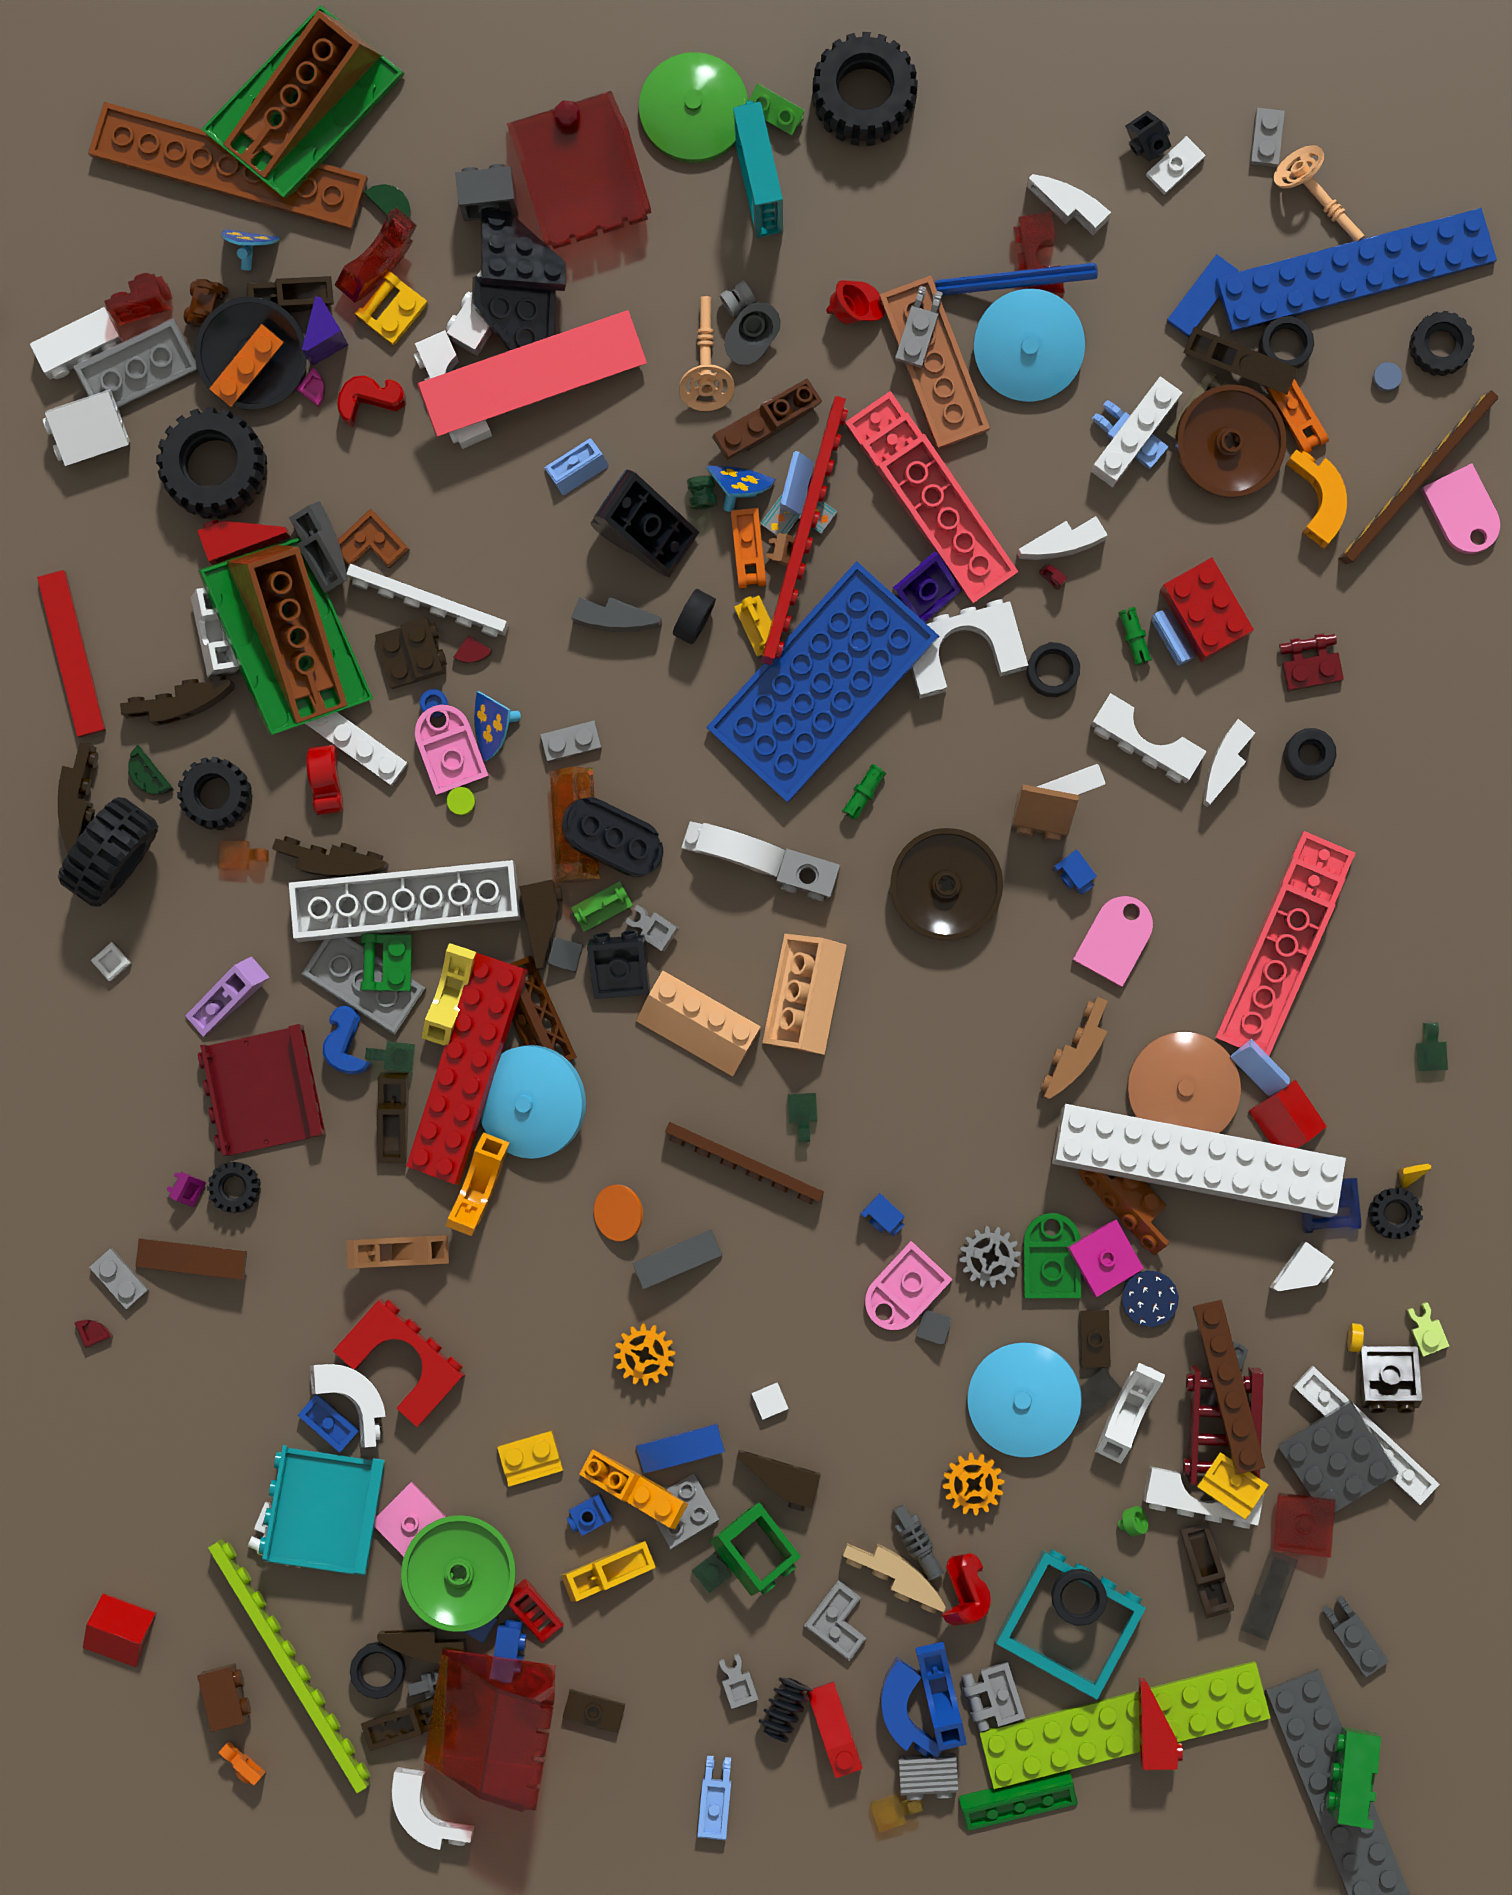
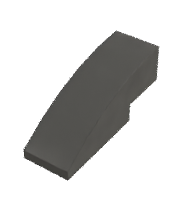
(320, 546)
(614, 617)
(677, 1259)

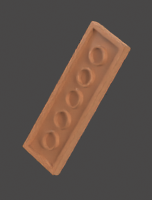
(943, 381)

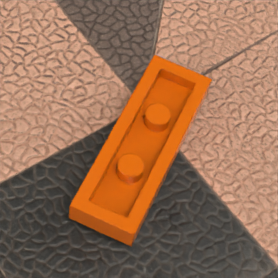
(246, 365)

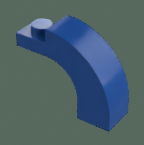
(941, 1696)
(894, 1697)

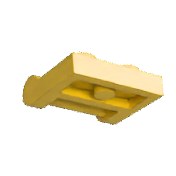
(399, 313)

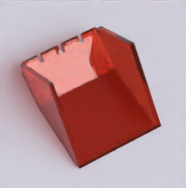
(580, 174)
(489, 1724)

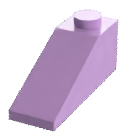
(227, 995)

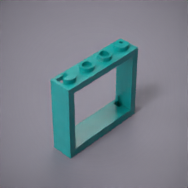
(758, 169)
(1049, 1665)

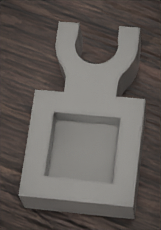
(656, 929)
(739, 1685)

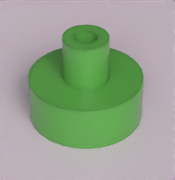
(1134, 1521)

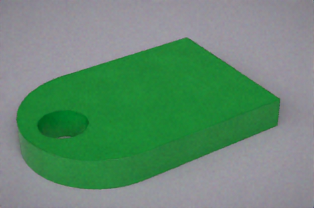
(1047, 1262)

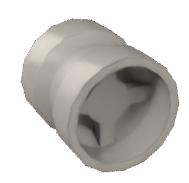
(743, 298)

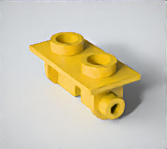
(755, 622)

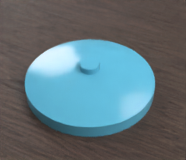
(1029, 345)
(534, 1102)
(1024, 1399)

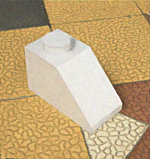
(1303, 1269)

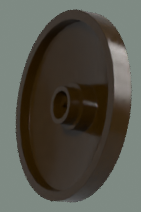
(946, 884)

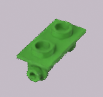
(777, 109)
(601, 906)

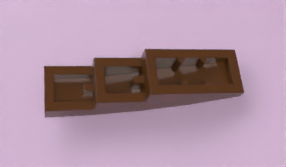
(191, 1259)

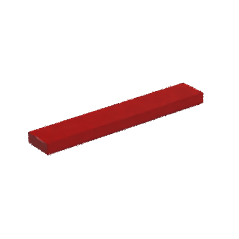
(71, 653)

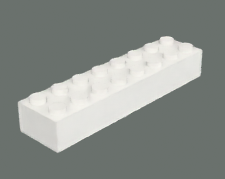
(404, 901)

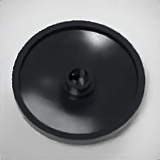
(227, 332)

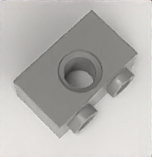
(795, 863)

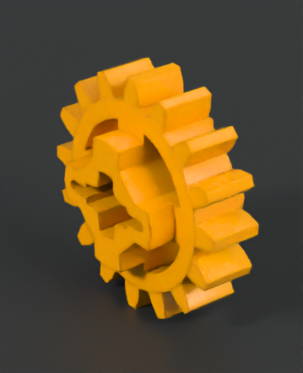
(662, 1360)
(982, 1472)

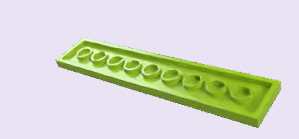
(1111, 1725)

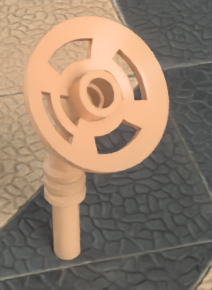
(1305, 175)
(705, 378)

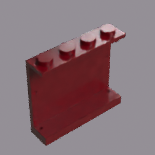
(261, 1091)

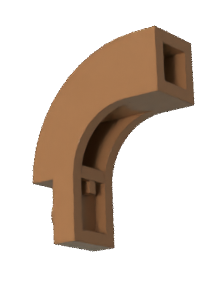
(397, 1251)

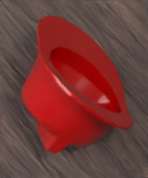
(855, 302)

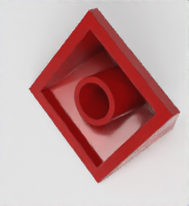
(1288, 1117)
(118, 1629)

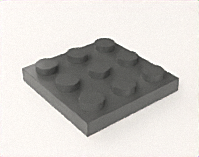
(1338, 1457)

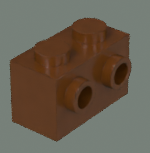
(224, 1697)

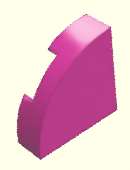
(312, 387)

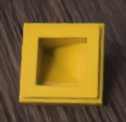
(1411, 1174)

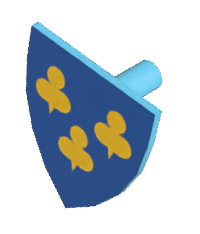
(247, 241)
(739, 483)
(492, 724)

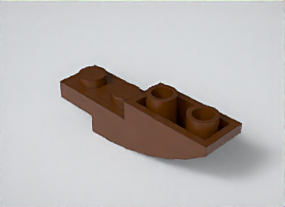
(767, 420)

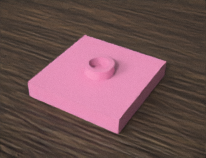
(406, 1517)

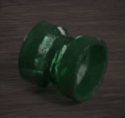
(701, 492)

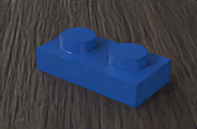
(328, 1422)

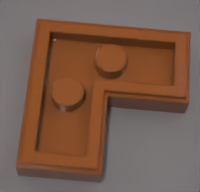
(371, 534)

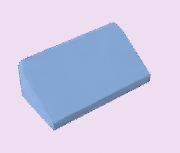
(576, 466)
(796, 483)
(1173, 637)
(1260, 1068)

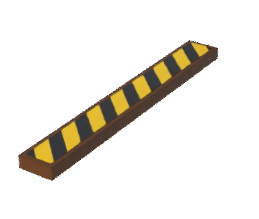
(1419, 477)

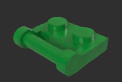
(396, 963)

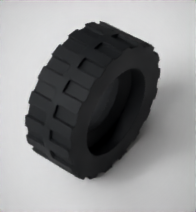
(1463, 343)

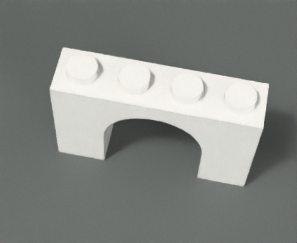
(993, 623)

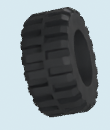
(870, 54)
(189, 435)
(108, 851)

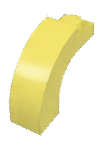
(444, 1010)

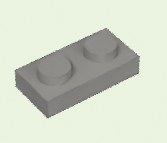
(1267, 137)
(571, 741)
(119, 1278)

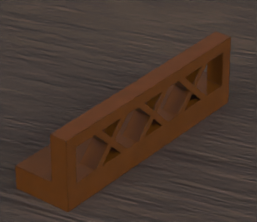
(529, 1016)

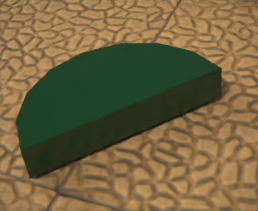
(388, 198)
(146, 774)

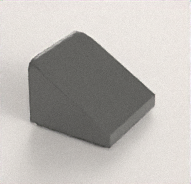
(565, 954)
(934, 1327)

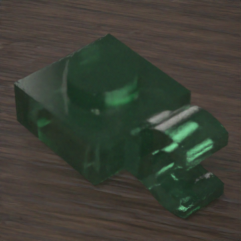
(1431, 1053)
(396, 1056)
(802, 1111)
(712, 1571)

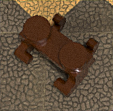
(203, 300)

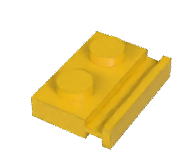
(530, 1458)
(1236, 1492)

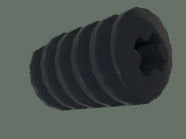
(784, 1708)

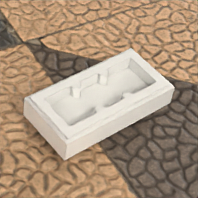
(1175, 165)

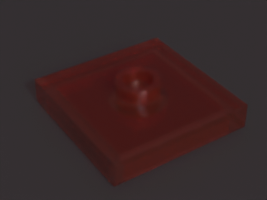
(1304, 1525)

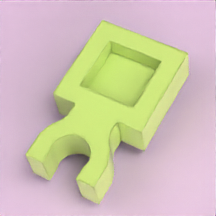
(1428, 1334)

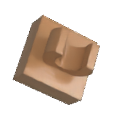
(782, 550)

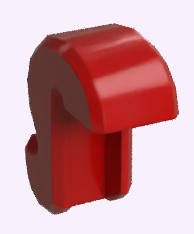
(367, 391)
(324, 779)
(970, 1590)

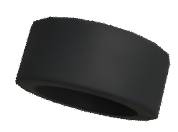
(1288, 323)
(694, 616)
(1053, 648)
(1079, 1619)
(356, 1675)

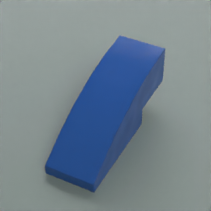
(680, 1448)

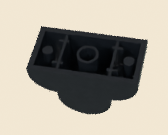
(644, 524)

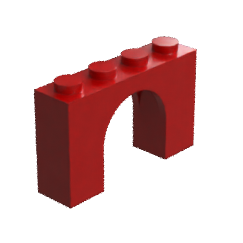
(438, 1372)

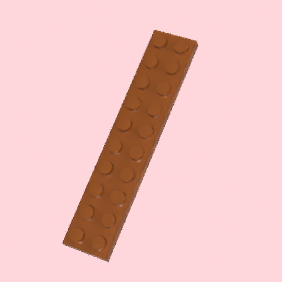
(197, 160)

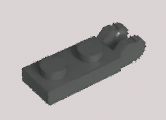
(1356, 1639)

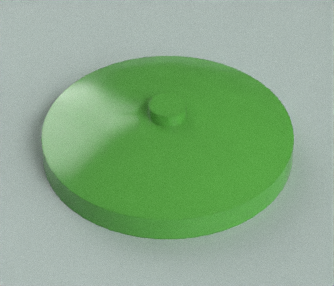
(690, 107)
(458, 1573)

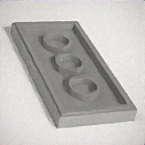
(138, 364)
(339, 970)

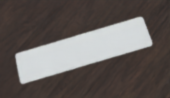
(1078, 781)

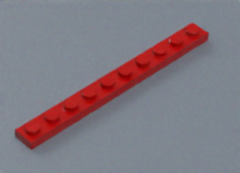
(802, 542)

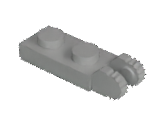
(918, 330)

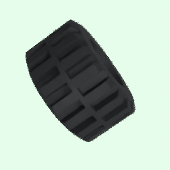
(195, 780)

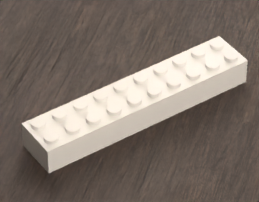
(1199, 1160)

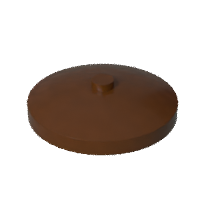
(1230, 441)

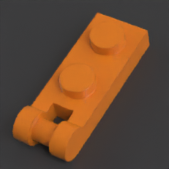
(1299, 417)
(748, 546)

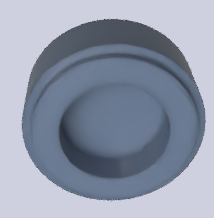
(1387, 376)

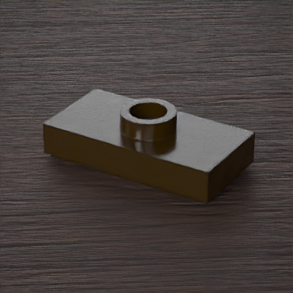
(1095, 1338)
(593, 1710)

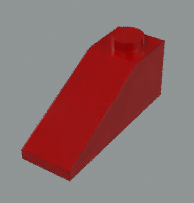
(233, 539)
(835, 1730)
(1157, 1740)

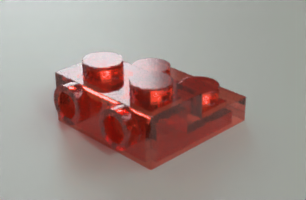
(147, 297)

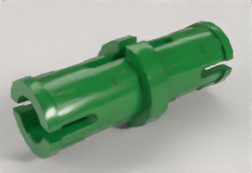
(1135, 636)
(864, 792)

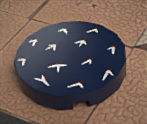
(1150, 1298)

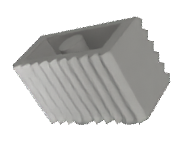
(928, 1776)

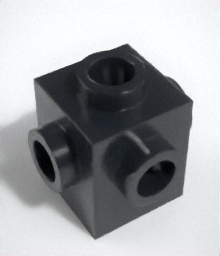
(1148, 136)

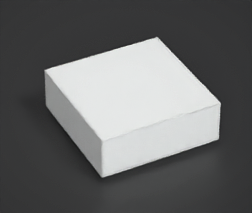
(111, 961)
(770, 1400)

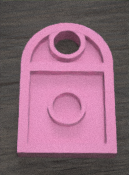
(1462, 507)
(449, 751)
(1114, 941)
(906, 1286)

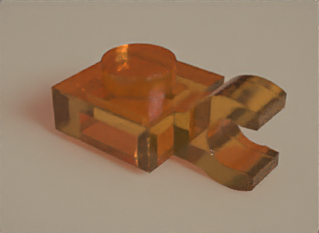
(236, 855)

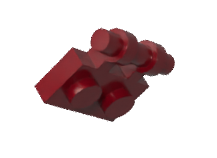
(1314, 670)

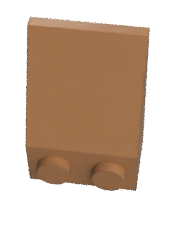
(1044, 812)

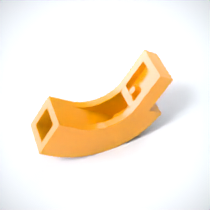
(1330, 494)
(478, 1185)

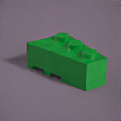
(1354, 1777)

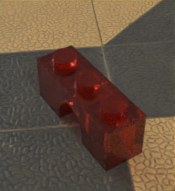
(1034, 234)

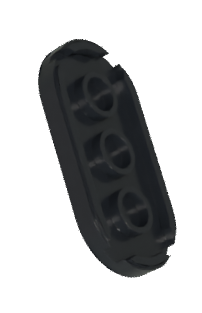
(612, 837)

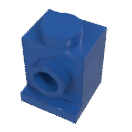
(1076, 872)
(884, 1215)
(599, 1510)
(510, 1640)

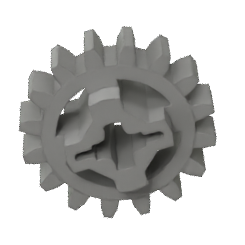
(972, 1251)

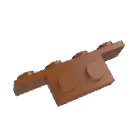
(1132, 1203)

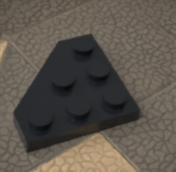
(516, 255)
(515, 313)

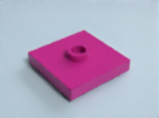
(1105, 1258)

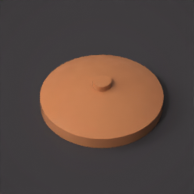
(1185, 1082)

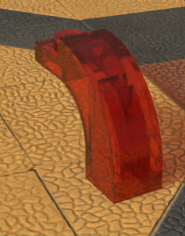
(383, 255)

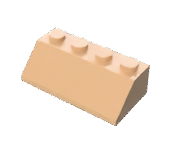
(804, 993)
(698, 1023)

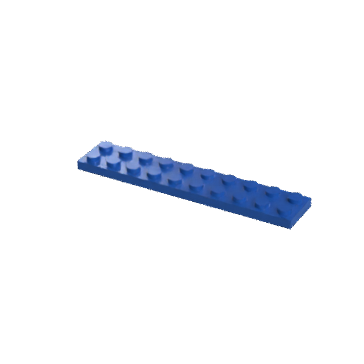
(1356, 270)

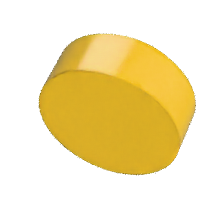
(1355, 1337)

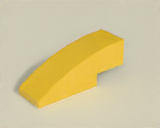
(608, 1571)

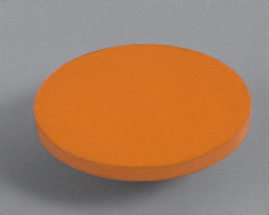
(618, 1212)

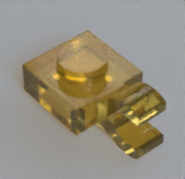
(891, 1812)

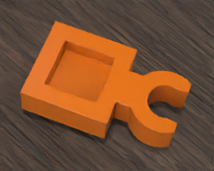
(246, 1768)

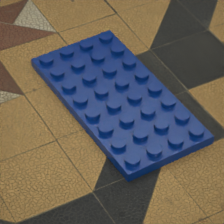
(824, 683)

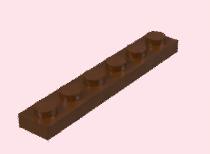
(754, 1168)
(1228, 1387)

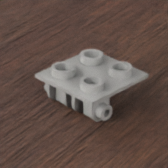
(696, 1517)

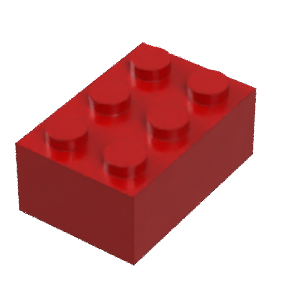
(1206, 609)

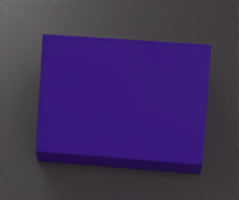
(322, 334)
(927, 587)

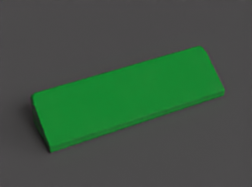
(1018, 1800)

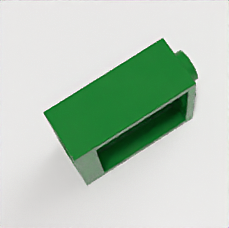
(738, 1565)

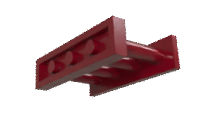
(1194, 1382)

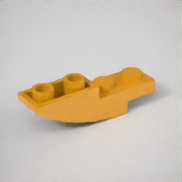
(634, 1489)

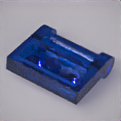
(1348, 1198)

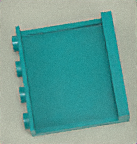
(322, 1511)

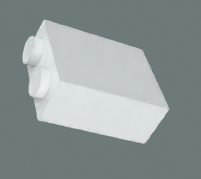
(86, 428)

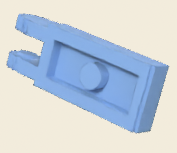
(1152, 449)
(714, 1802)

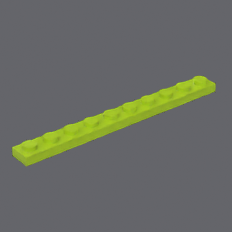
(297, 1675)

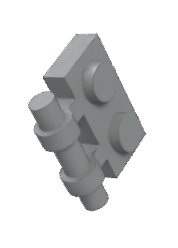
(1002, 1695)

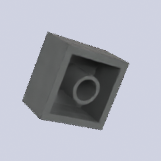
(486, 190)

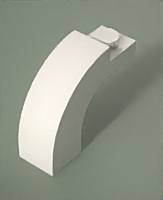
(733, 847)
(357, 1388)
(1128, 1412)
(415, 1817)

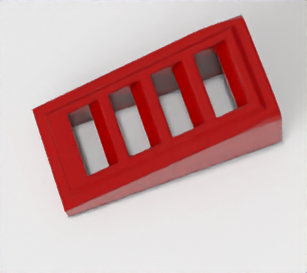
(519, 1591)

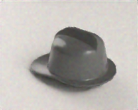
(752, 333)

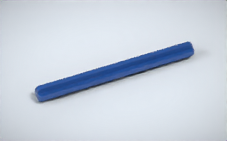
(1017, 279)

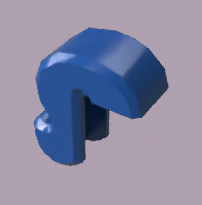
(338, 1042)

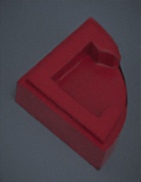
(1053, 576)
(472, 651)
(92, 1332)

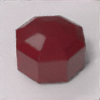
(567, 114)

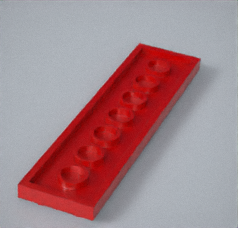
(467, 1069)

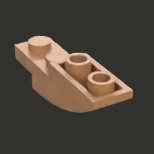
(1072, 1061)

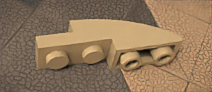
(907, 1580)

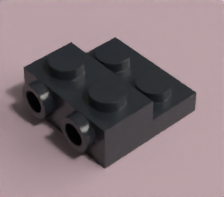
(618, 965)

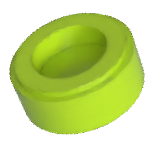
(461, 801)

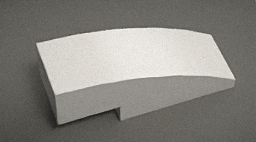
(1069, 202)
(1064, 541)
(1226, 760)

